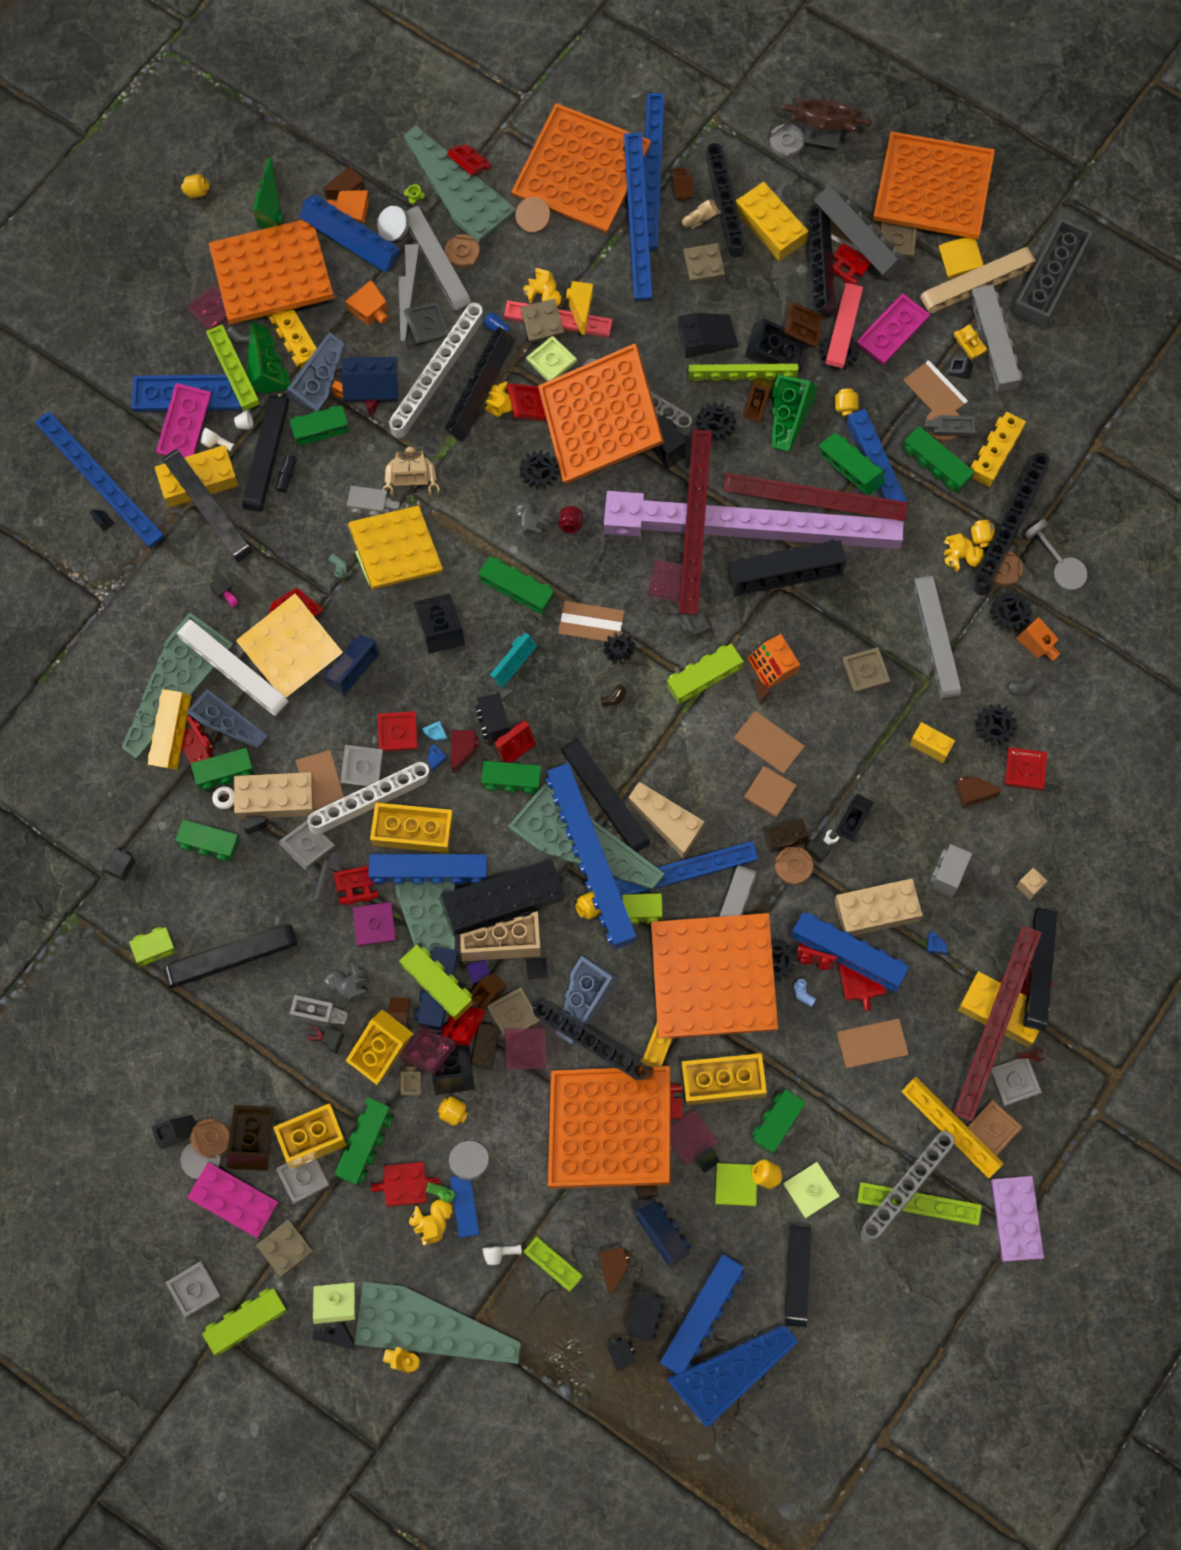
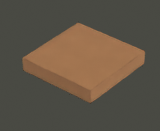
(770, 792)
(994, 1127)

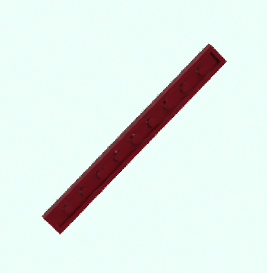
(815, 496)
(695, 522)
(997, 1023)

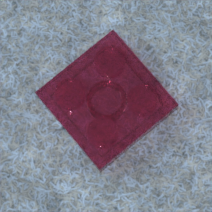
(208, 308)
(666, 580)
(525, 1048)
(428, 1050)
(691, 1137)

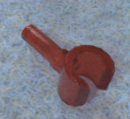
(1032, 1056)

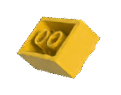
(379, 1047)
(310, 1136)

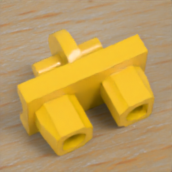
(970, 342)
(402, 1360)

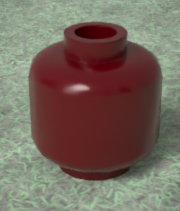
(570, 519)

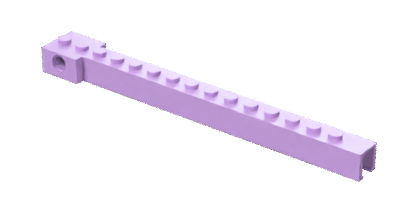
(629, 514)

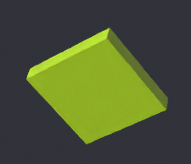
(735, 1185)

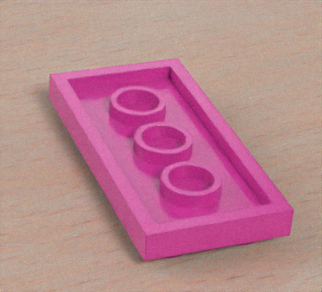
(893, 329)
(184, 420)
(232, 1200)

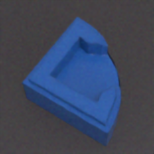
(435, 757)
(936, 944)

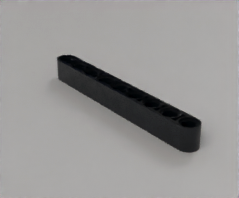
(1008, 530)

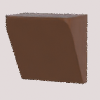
(762, 691)

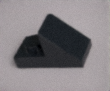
(340, 1338)

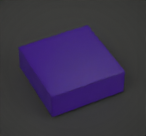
(478, 971)

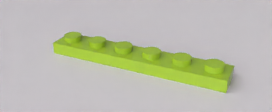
(232, 367)
(741, 371)
(923, 1205)

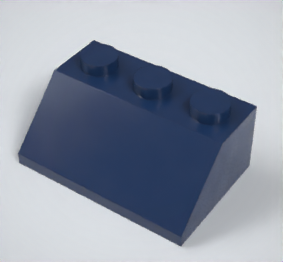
(370, 378)
(352, 664)
(663, 1233)

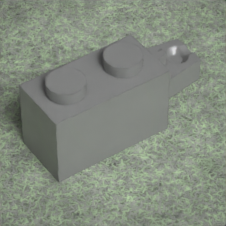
(370, 502)
(317, 1012)

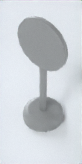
(1069, 572)

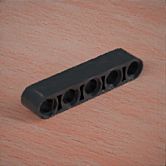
(798, 1275)

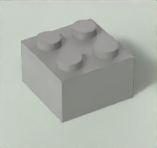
(951, 870)

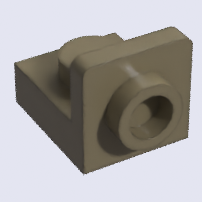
(410, 1080)

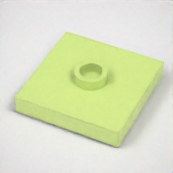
(551, 359)
(811, 1190)
(334, 1303)

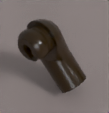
(616, 698)

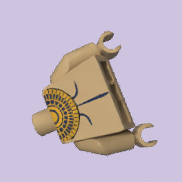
(410, 469)

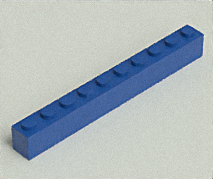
(592, 857)

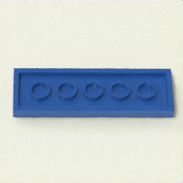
(155, 392)

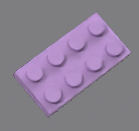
(1017, 1219)

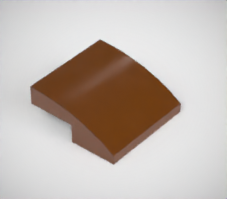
(803, 324)

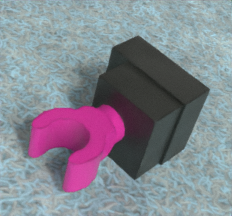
(221, 588)

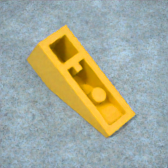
(580, 301)

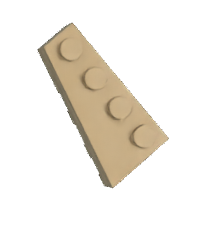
(667, 818)
(503, 941)

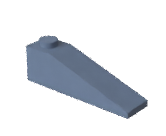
(314, 380)
(220, 716)
(587, 992)

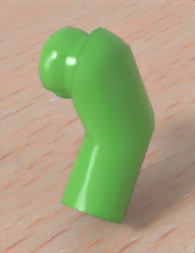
(444, 1193)

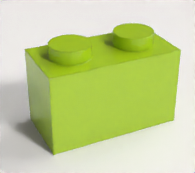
(643, 907)
(152, 946)

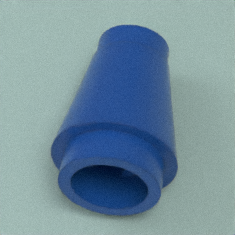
(493, 322)

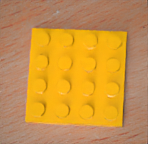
(395, 547)
(289, 646)

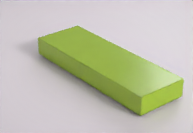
(553, 1264)

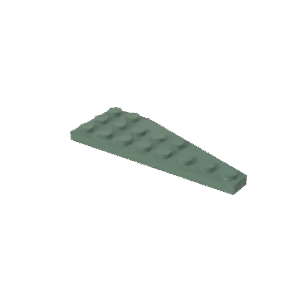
(465, 196)
(177, 670)
(544, 831)
(425, 914)
(404, 1319)

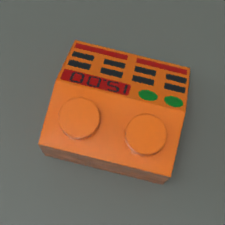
(774, 661)

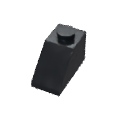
(854, 817)

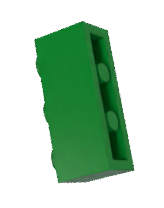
(319, 425)
(222, 769)
(511, 777)
(207, 841)
(778, 1121)

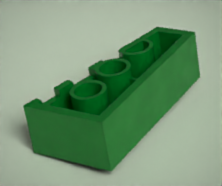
(364, 1142)

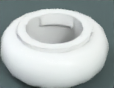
(222, 790)

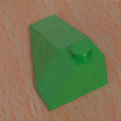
(267, 203)
(263, 363)
(791, 406)

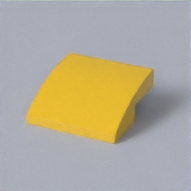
(960, 256)

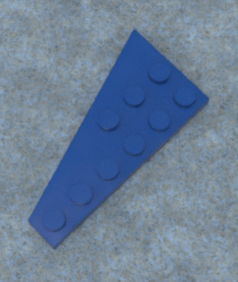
(722, 1379)

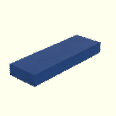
(464, 1207)

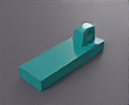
(514, 659)

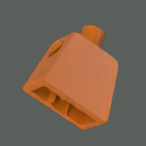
(353, 203)
(368, 305)
(1039, 640)

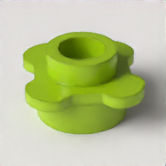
(411, 190)

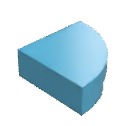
(435, 732)

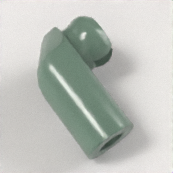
(341, 565)

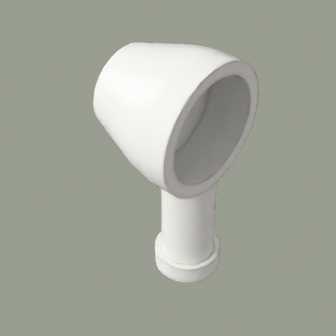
(244, 420)
(210, 438)
(494, 1254)

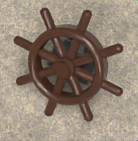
(825, 120)

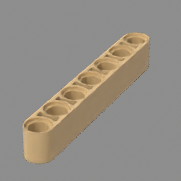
(986, 275)

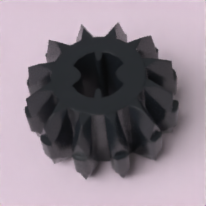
(611, 648)

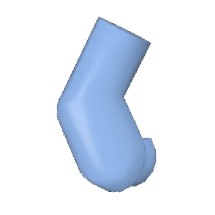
(801, 992)

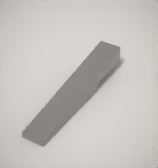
(407, 288)

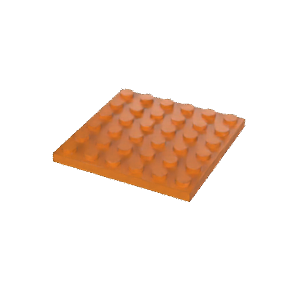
(578, 168)
(934, 185)
(270, 271)
(601, 414)
(714, 976)
(609, 1128)

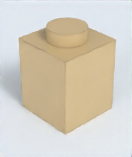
(1031, 883)

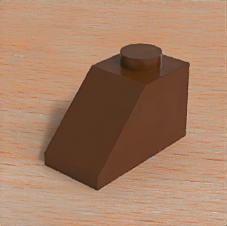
(346, 181)
(681, 183)
(758, 399)
(975, 790)
(487, 991)
(400, 1009)
(614, 1266)

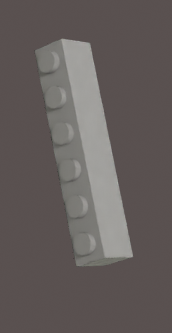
(995, 338)

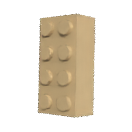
(274, 795)
(878, 907)

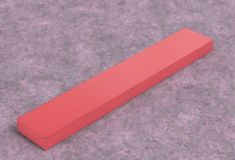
(844, 325)
(595, 326)

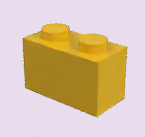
(932, 742)

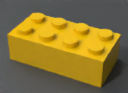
(771, 221)
(210, 466)
(412, 827)
(980, 1001)
(723, 1079)

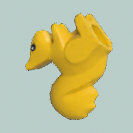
(543, 285)
(499, 400)
(962, 548)
(431, 1225)

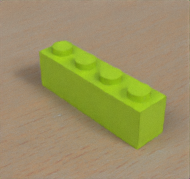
(704, 673)
(436, 981)
(244, 1322)

